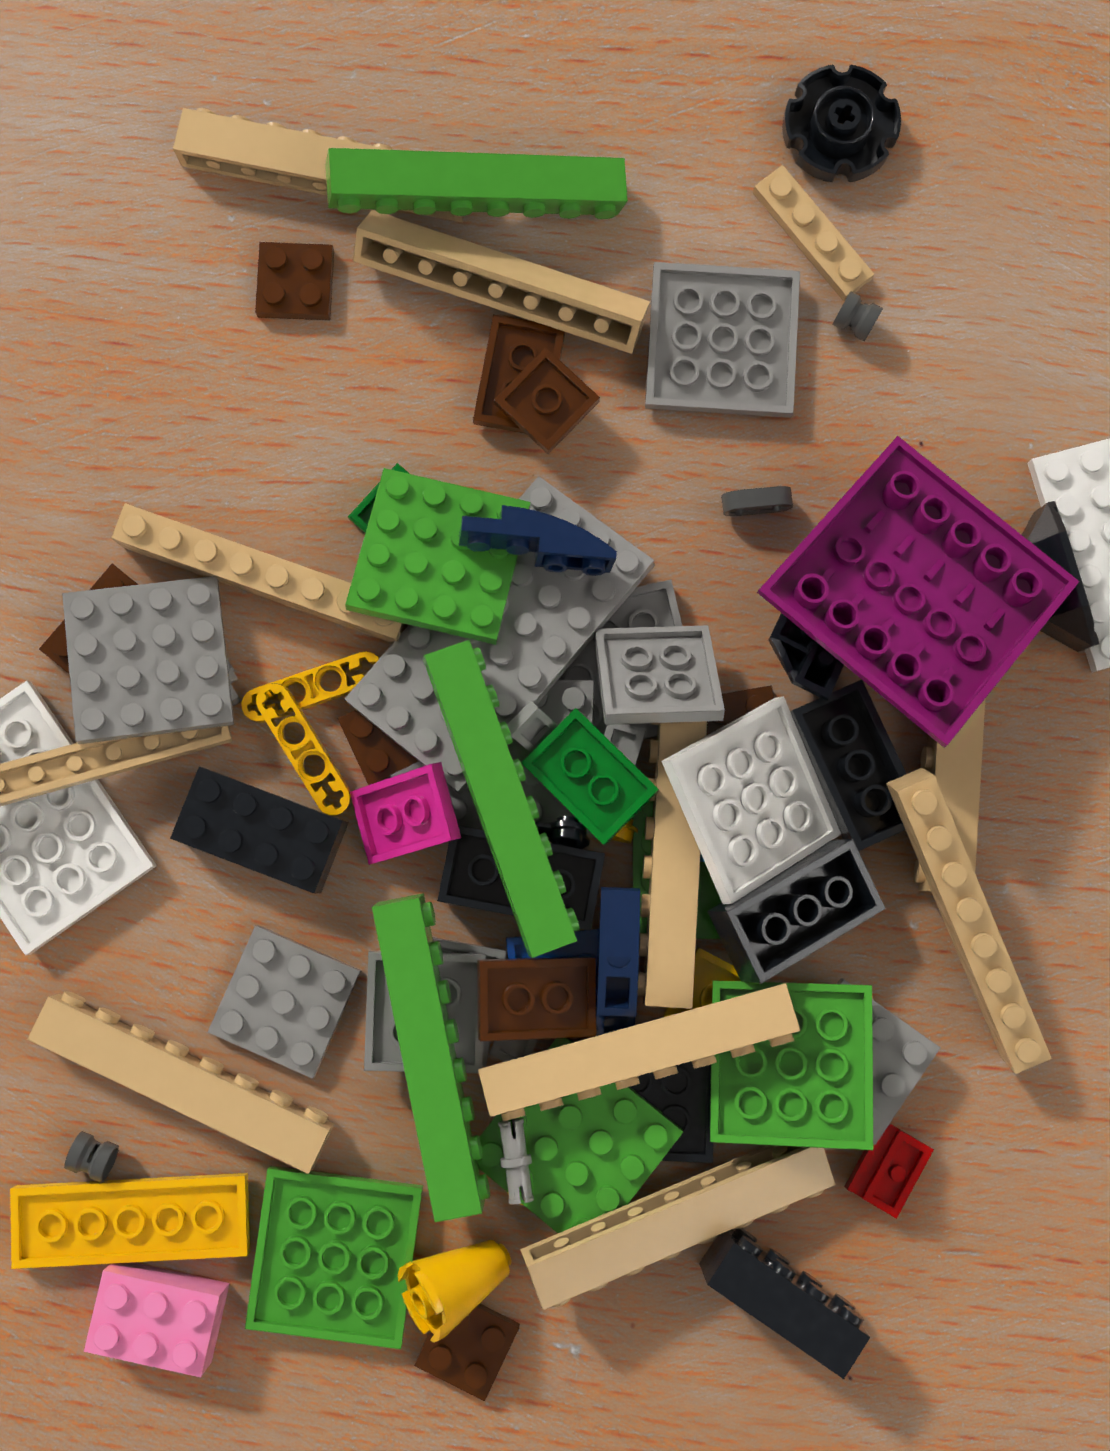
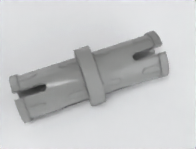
(516, 1161)

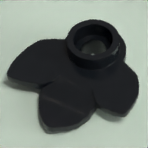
(565, 832)

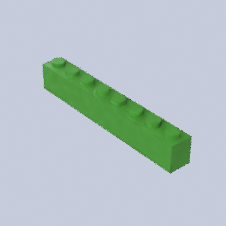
(474, 183)
(500, 799)
(430, 1057)

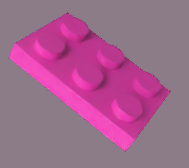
(405, 813)

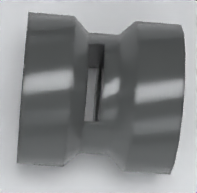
(857, 316)
(91, 1157)

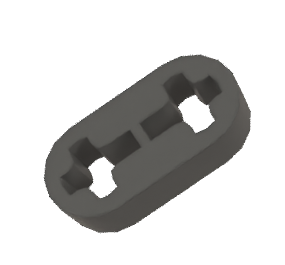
(757, 501)

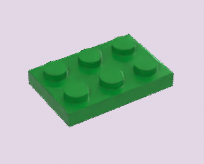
(590, 776)

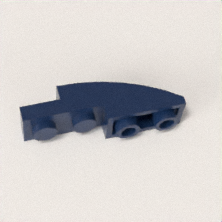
(555, 541)
(618, 959)

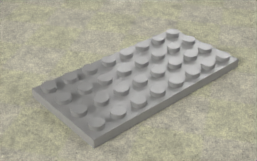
(541, 634)

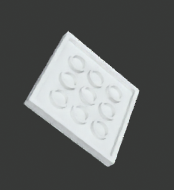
(751, 799)

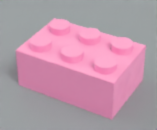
(157, 1317)

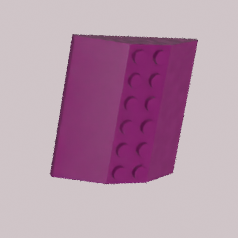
(919, 590)

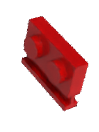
(889, 1170)

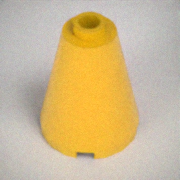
(452, 1284)

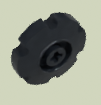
(848, 98)

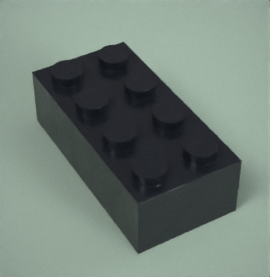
(853, 763)
(259, 830)
(474, 880)
(797, 911)
(784, 1300)

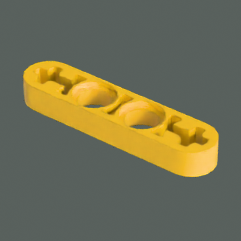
(312, 683)
(308, 746)

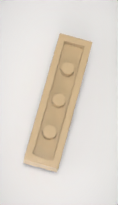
(813, 232)

